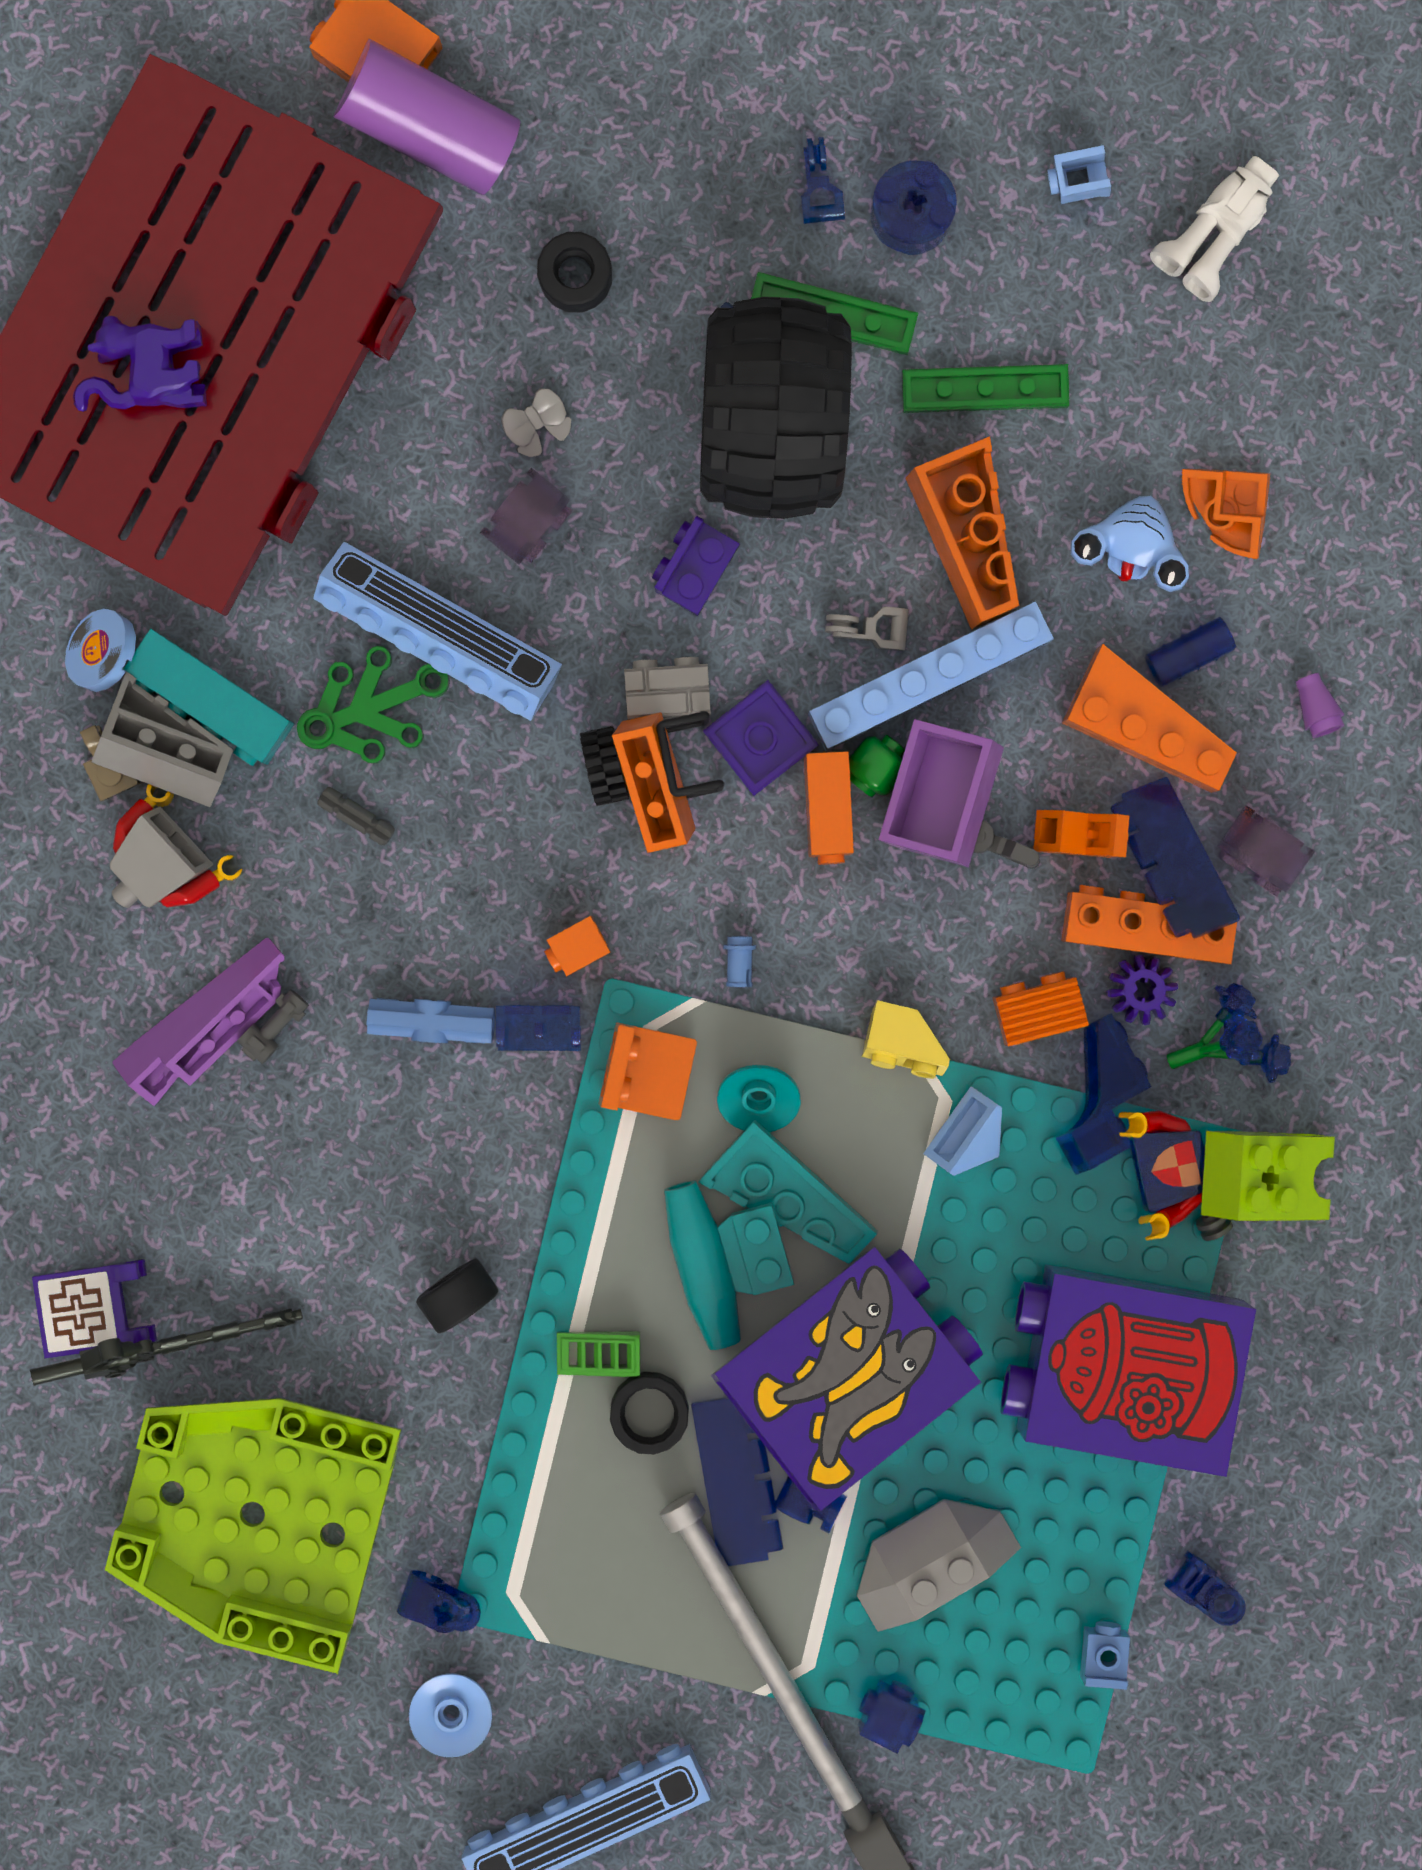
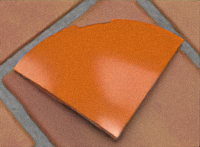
(1230, 505)

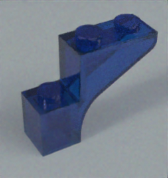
(1110, 1080)

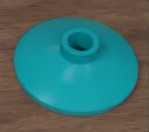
(771, 1108)

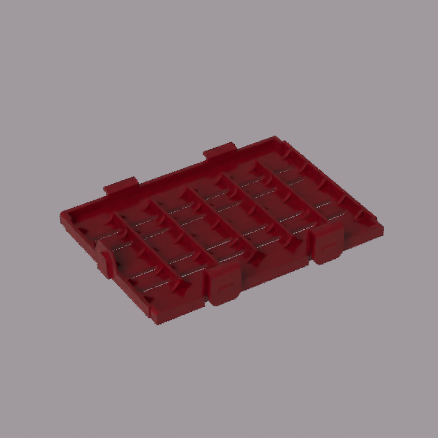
(298, 392)

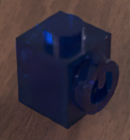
(890, 1715)

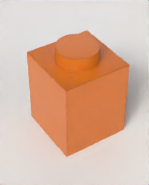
(576, 947)

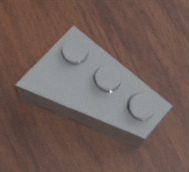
(161, 747)

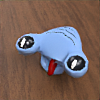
(1134, 540)

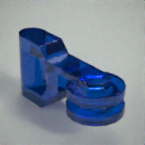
(815, 155)

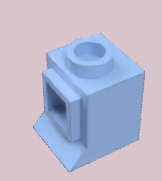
(1091, 159)

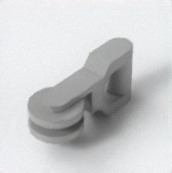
(842, 628)

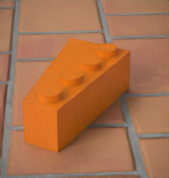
(968, 530)

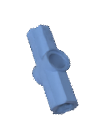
(430, 1020)

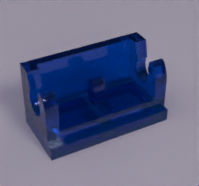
(538, 1027)

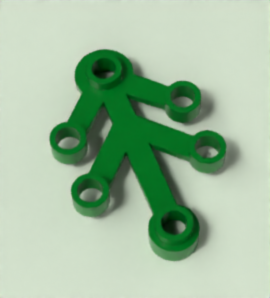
(366, 708)

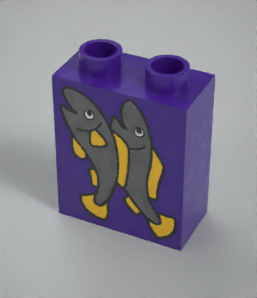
(850, 1375)

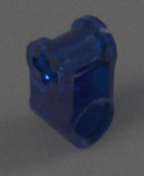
(1200, 1587)
(437, 1604)

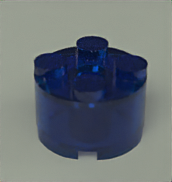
(924, 186)

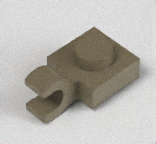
(105, 781)

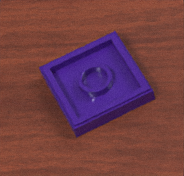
(760, 738)

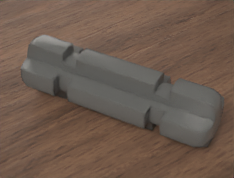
(356, 816)

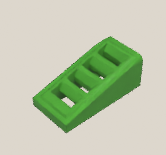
(631, 1338)

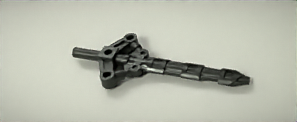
(114, 1357)

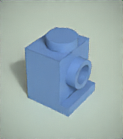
(1102, 1673)

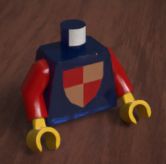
(1167, 1167)

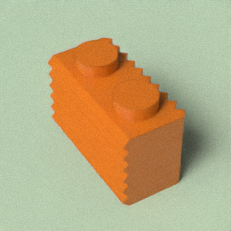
(1039, 1009)

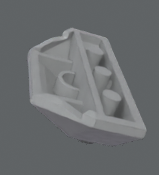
(932, 1561)

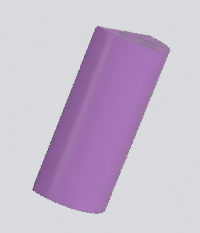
(428, 118)

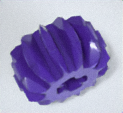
(1128, 987)

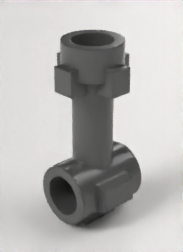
(259, 1042)

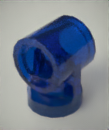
(794, 1504)

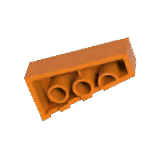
(1139, 719)

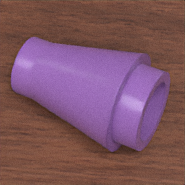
(1318, 707)

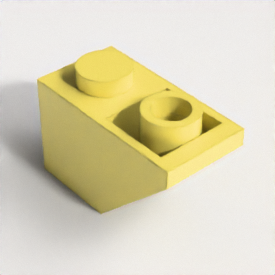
(903, 1039)

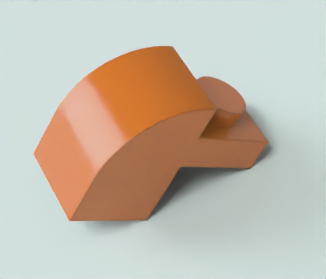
(1081, 833)

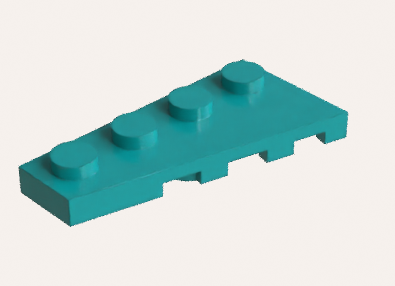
(764, 1171)

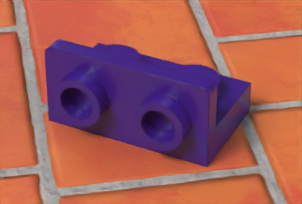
(695, 565)

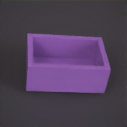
(941, 793)

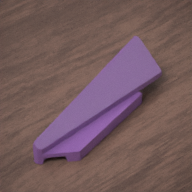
(203, 1025)

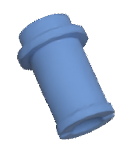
(739, 961)

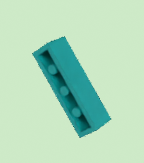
(209, 698)

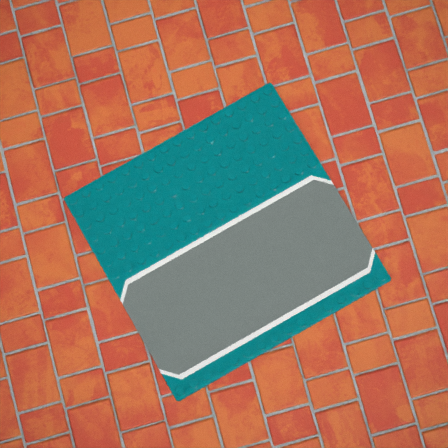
(572, 1518)

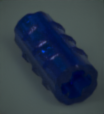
(1190, 651)

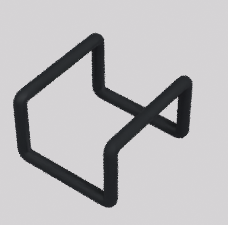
(678, 724)

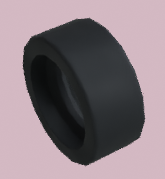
(655, 1444)

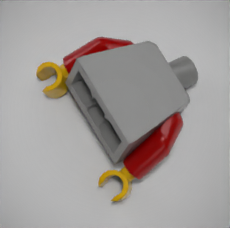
(159, 859)

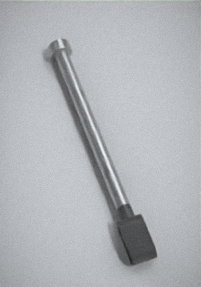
(868, 1834)

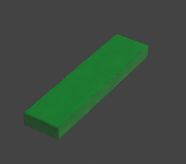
(869, 321)
(985, 388)

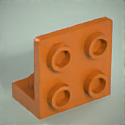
(647, 1071)

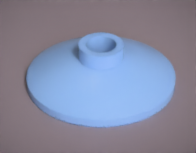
(450, 1735)

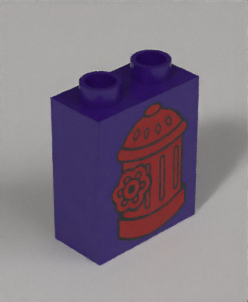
(1130, 1369)

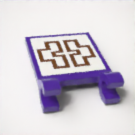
(86, 1307)

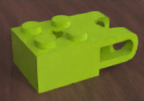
(1264, 1176)

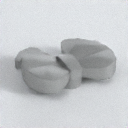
(545, 411)

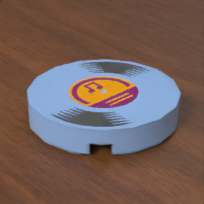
(100, 650)

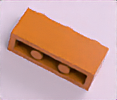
(662, 817)

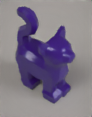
(152, 370)

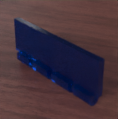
(1181, 861)
(731, 1489)

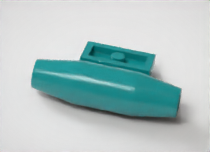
(723, 1259)

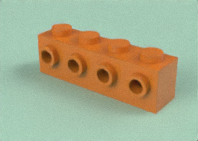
(1138, 927)

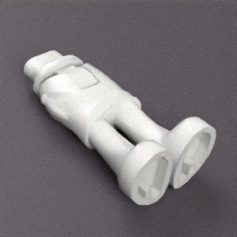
(1234, 209)

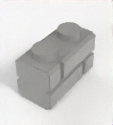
(667, 689)

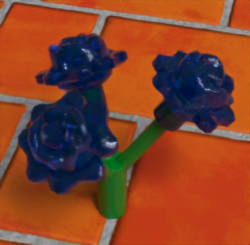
(1240, 1037)

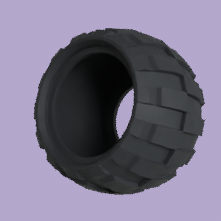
(775, 407)

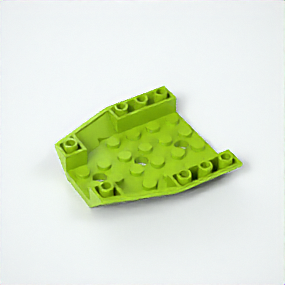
(268, 1582)

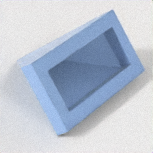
(968, 1135)

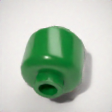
(876, 765)

